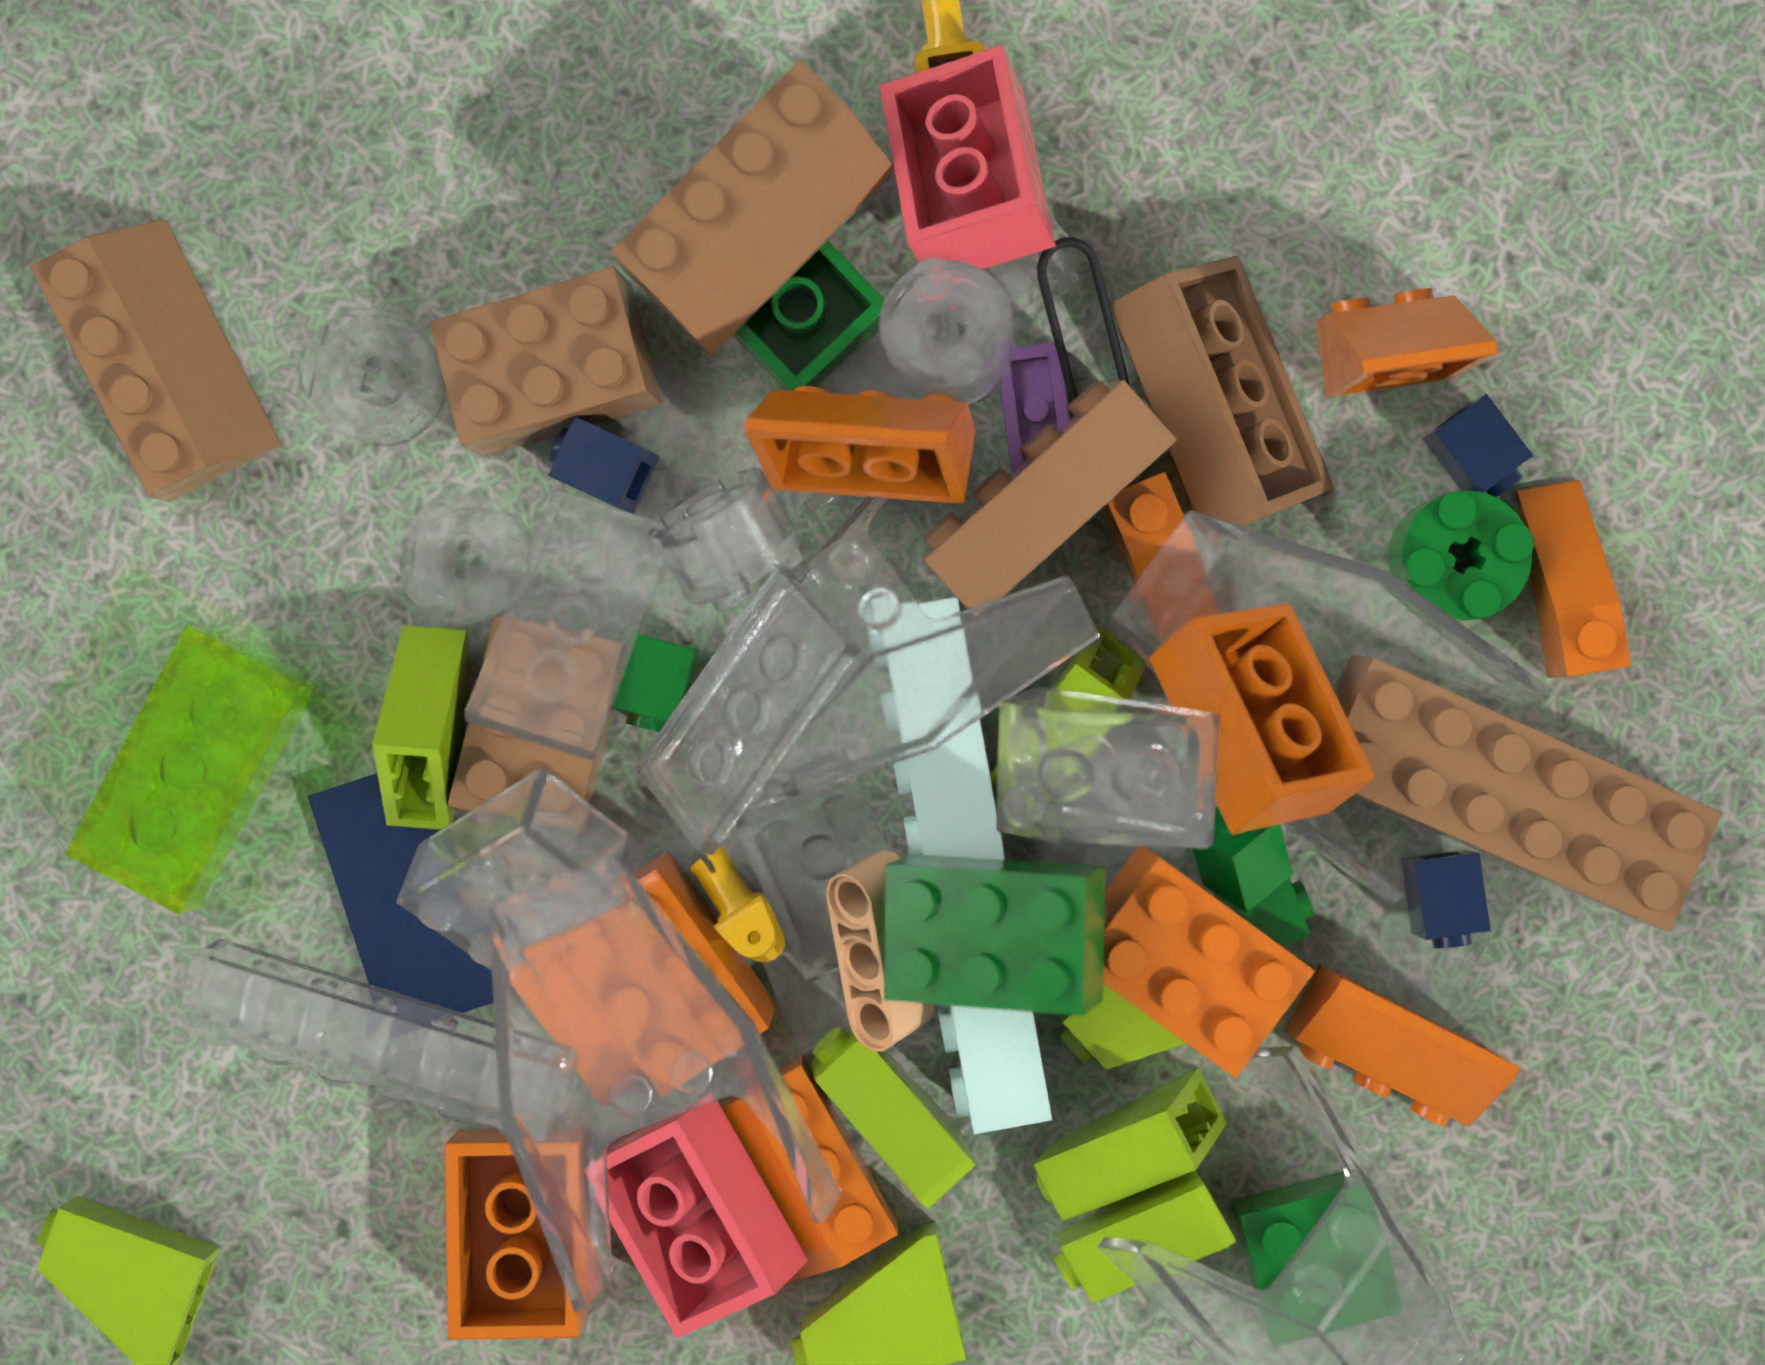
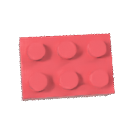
(967, 162)
(698, 1218)

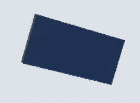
(369, 873)

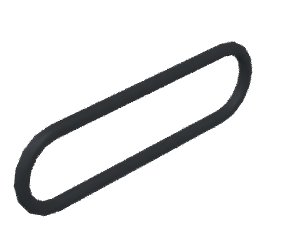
(1104, 304)

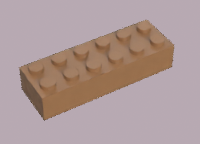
(1524, 795)

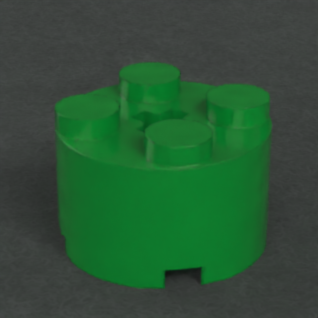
(1494, 544)

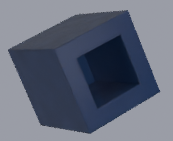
(1479, 448)
(602, 464)
(1446, 897)

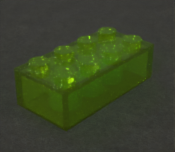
(191, 769)

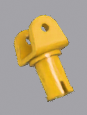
(944, 34)
(745, 916)

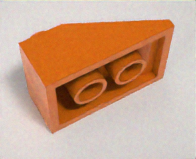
(1399, 343)

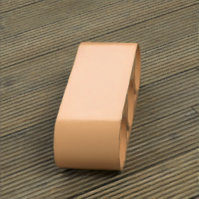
(858, 930)

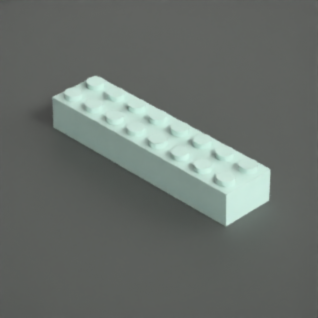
(956, 817)

